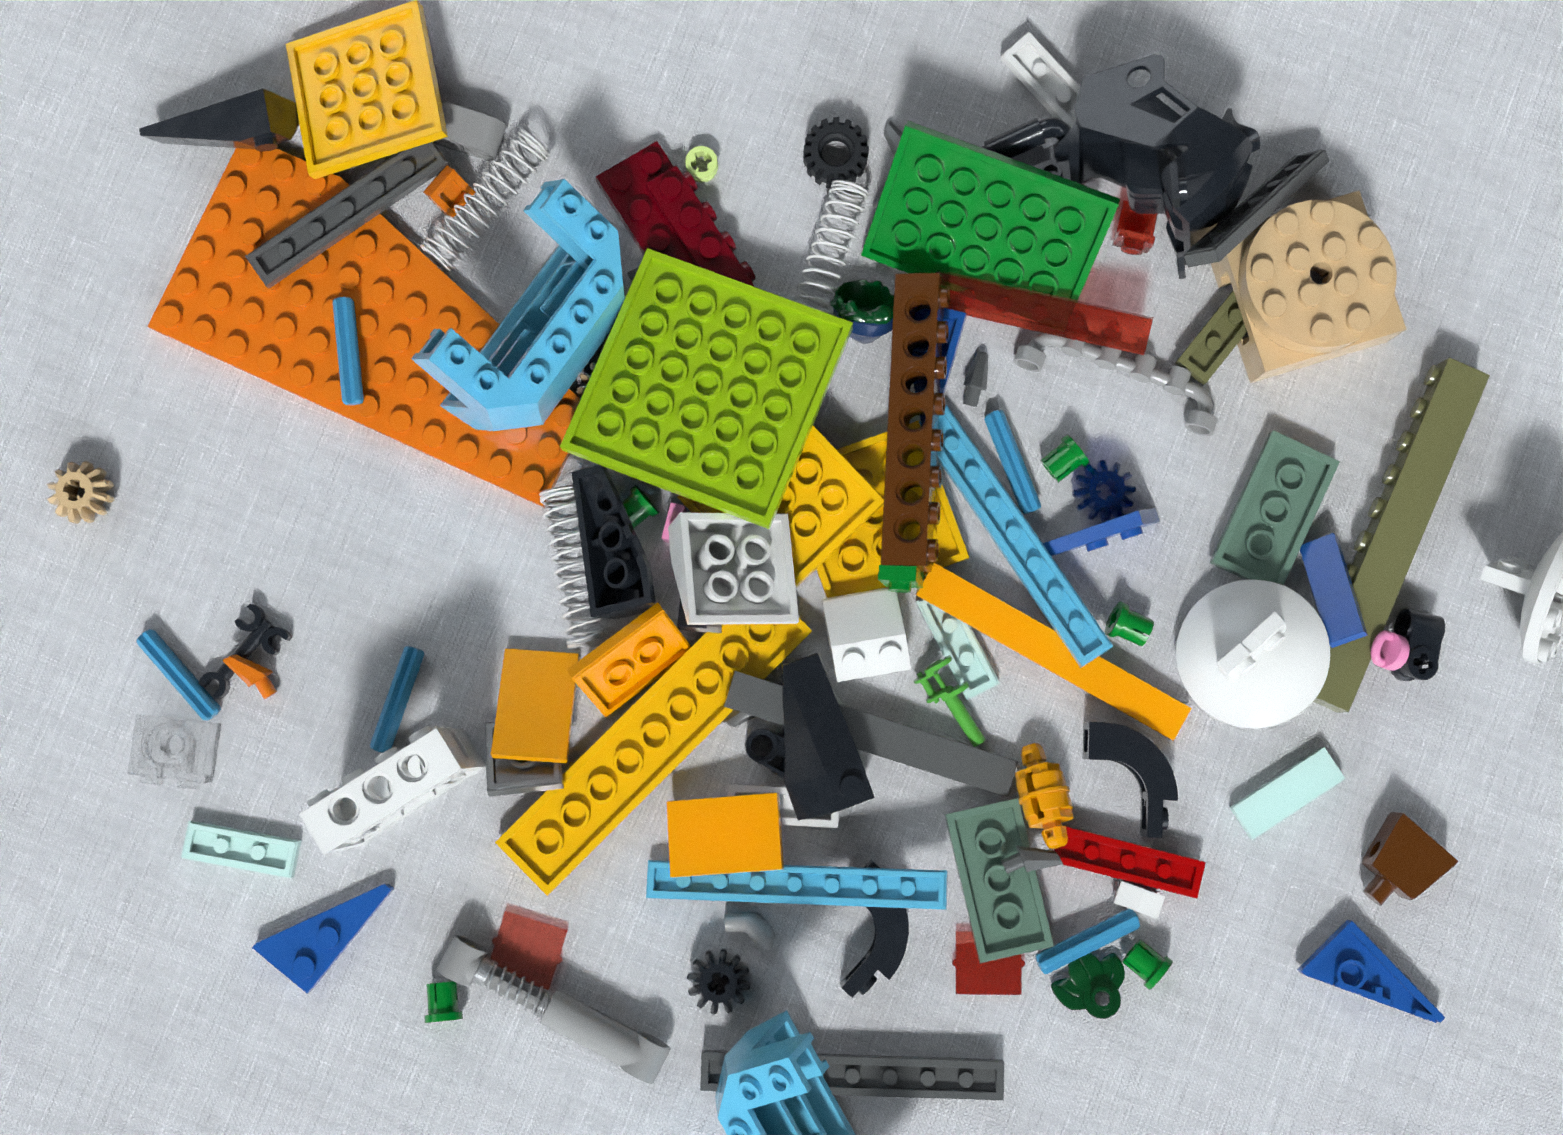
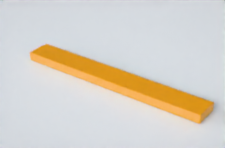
(1046, 649)

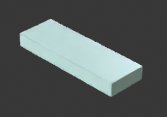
(959, 642)
(1287, 793)
(241, 849)

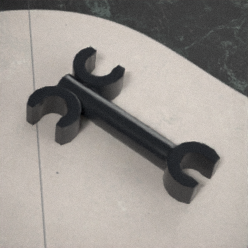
(261, 632)

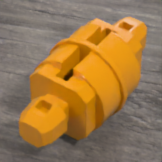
(1044, 795)

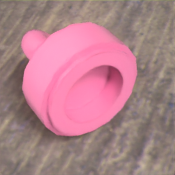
(1389, 650)

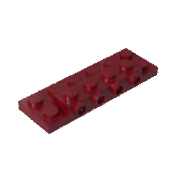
(666, 215)

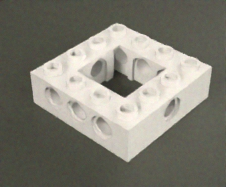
(391, 789)

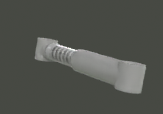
(633, 1050)

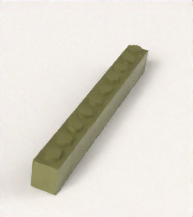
(1403, 515)

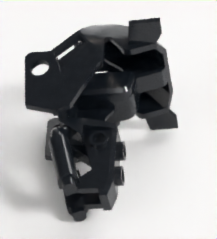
(1122, 138)

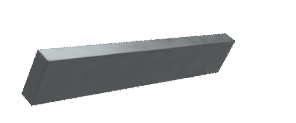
(1255, 208)
(346, 212)

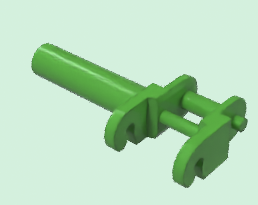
(951, 699)

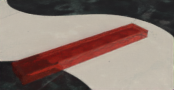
(1048, 313)

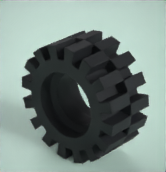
(839, 132)

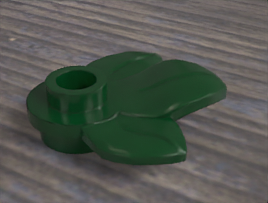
(1087, 979)

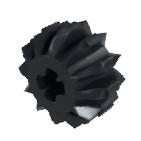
(706, 976)

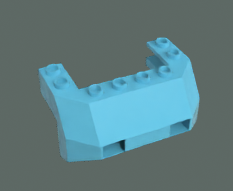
(547, 331)
(777, 1085)

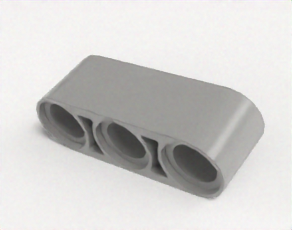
(471, 132)

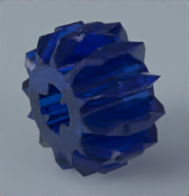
(1095, 479)

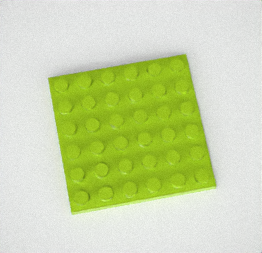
(707, 388)

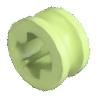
(712, 167)

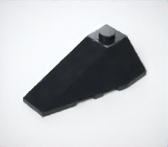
(246, 121)
(613, 557)
(820, 755)

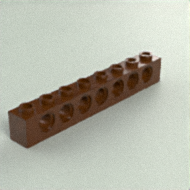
(911, 294)

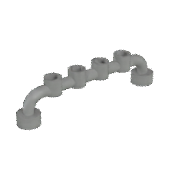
(1139, 369)

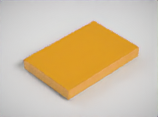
(630, 660)
(534, 706)
(725, 835)

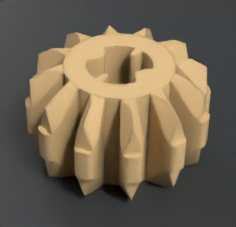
(66, 491)

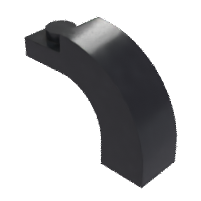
(1146, 764)
(886, 949)

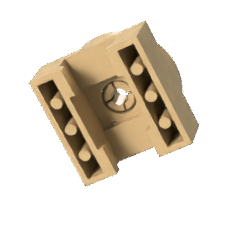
(1289, 314)

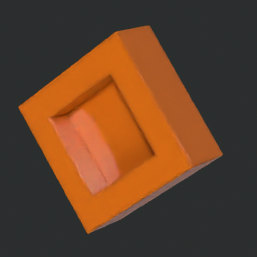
(448, 190)

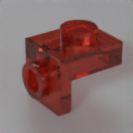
(1134, 231)

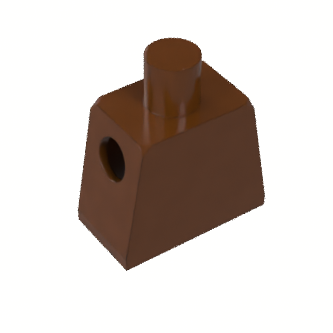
(1404, 860)

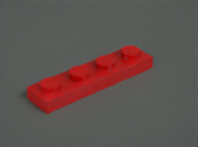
(1132, 862)

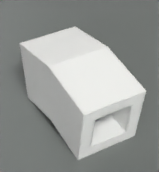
(1139, 899)

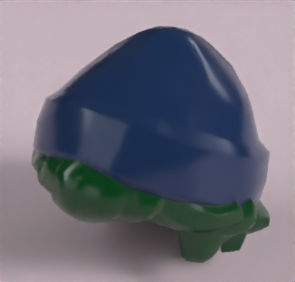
(867, 306)

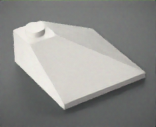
(733, 569)

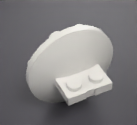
(1542, 601)
(1253, 654)

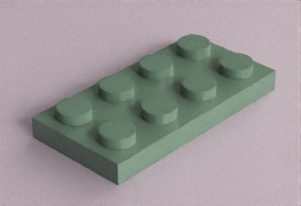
(1274, 510)
(1001, 907)

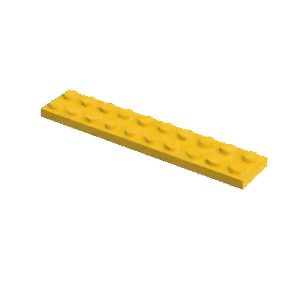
(642, 749)

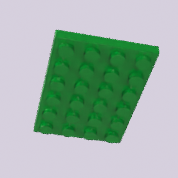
(986, 217)

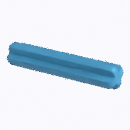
(348, 351)
(1012, 461)
(178, 674)
(397, 699)
(1087, 941)

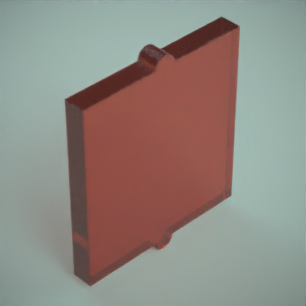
(529, 948)
(986, 978)

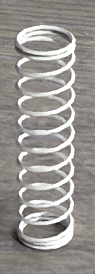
(528, 142)
(839, 188)
(592, 637)

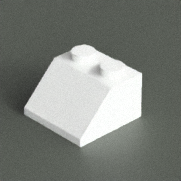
(866, 634)

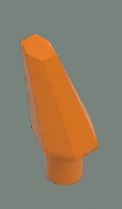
(252, 674)

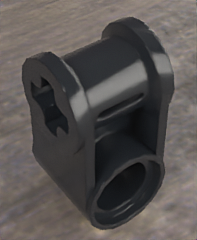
(1425, 637)
(775, 758)

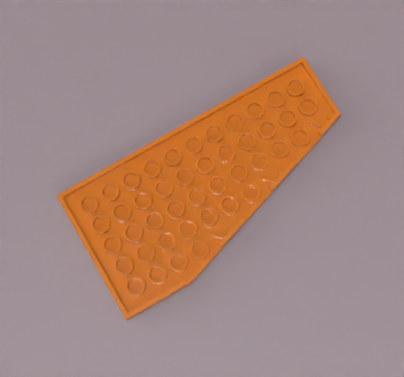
(289, 329)

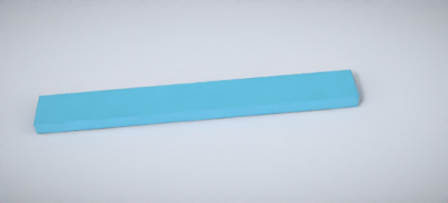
(1019, 544)
(807, 886)

